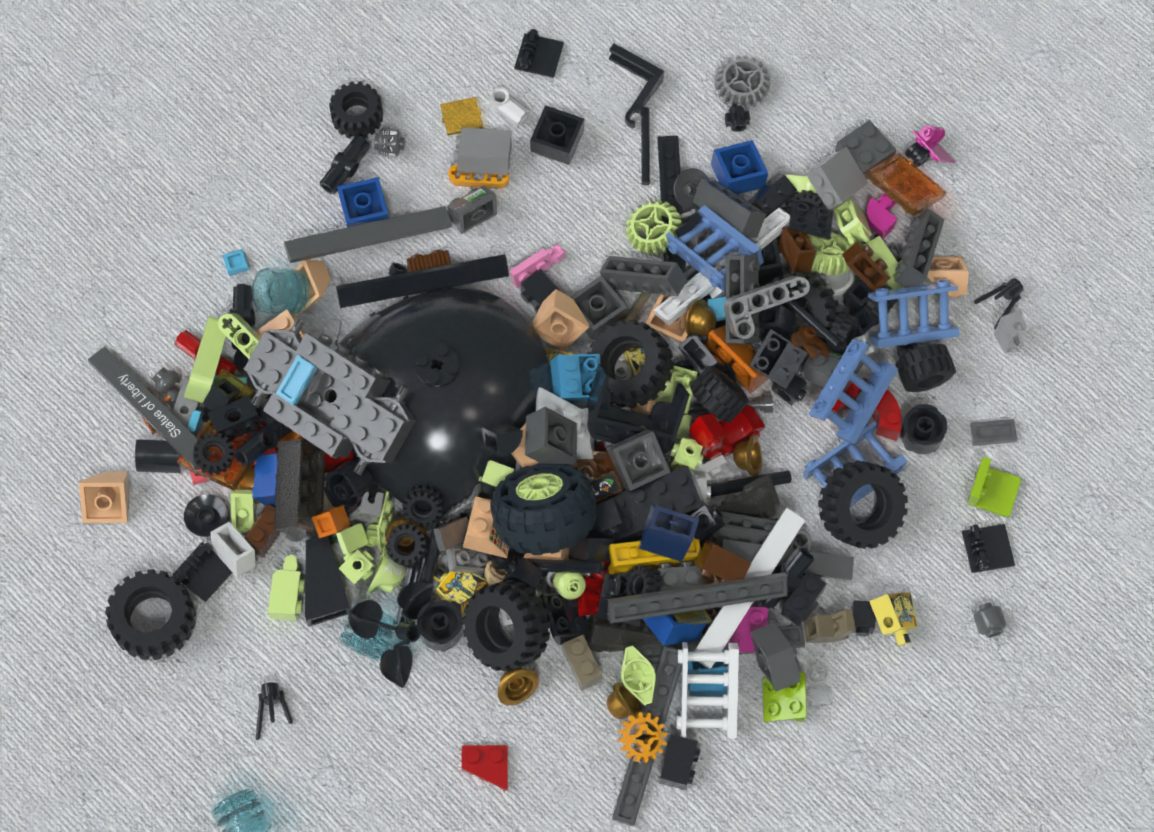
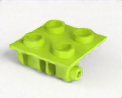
(785, 703)

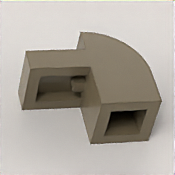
(829, 627)

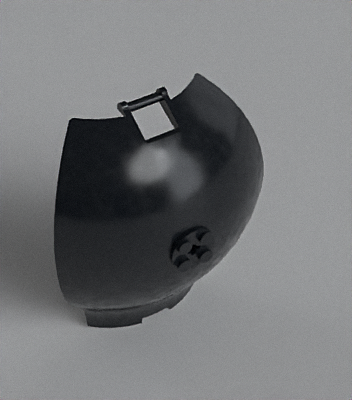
(485, 380)

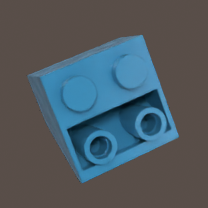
(574, 376)
(707, 690)

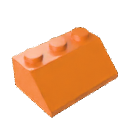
(737, 357)

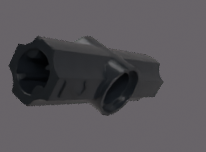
(345, 164)
(244, 307)
(255, 446)
(794, 568)

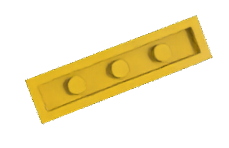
(627, 555)

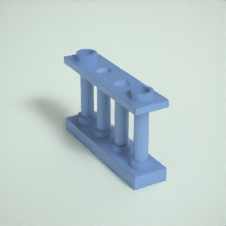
(721, 231)
(924, 332)
(868, 398)
(894, 464)

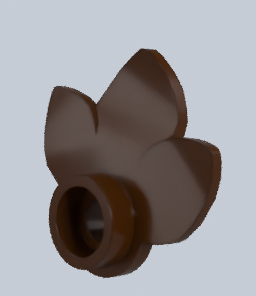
(809, 340)

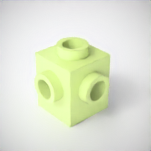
(686, 454)
(350, 569)

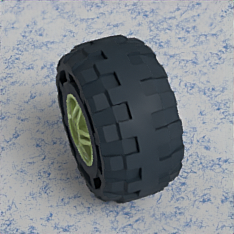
(543, 508)

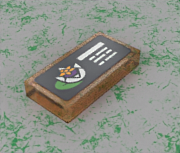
(606, 485)

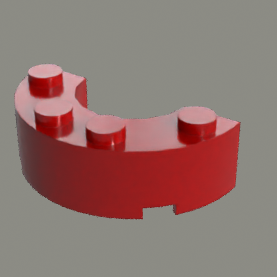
(886, 414)
(722, 436)

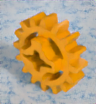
(642, 746)

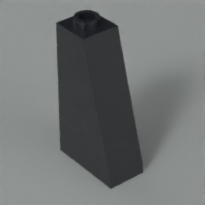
(323, 585)

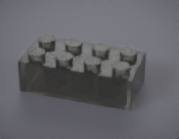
(299, 487)

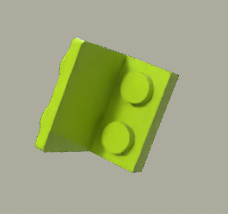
(993, 490)

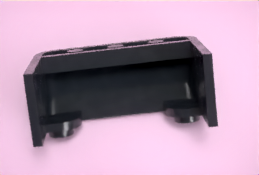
(618, 424)

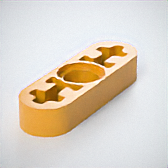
(462, 180)

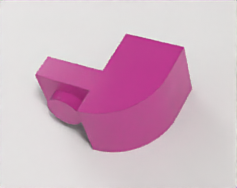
(879, 216)

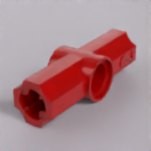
(190, 344)

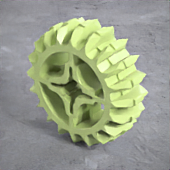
(647, 218)
(829, 254)

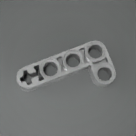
(766, 301)

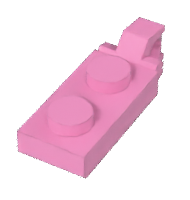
(541, 260)

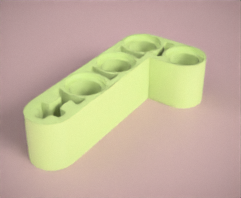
(236, 338)
(206, 361)

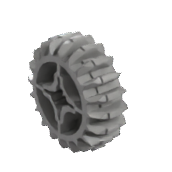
(739, 89)

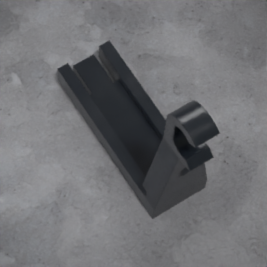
(642, 69)

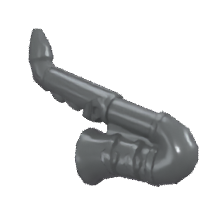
(453, 513)

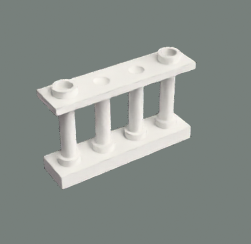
(728, 679)

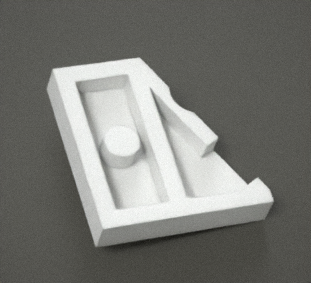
(555, 403)

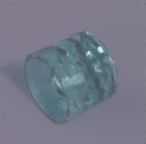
(280, 290)
(370, 647)
(240, 813)

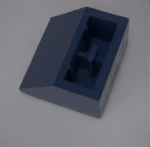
(668, 533)

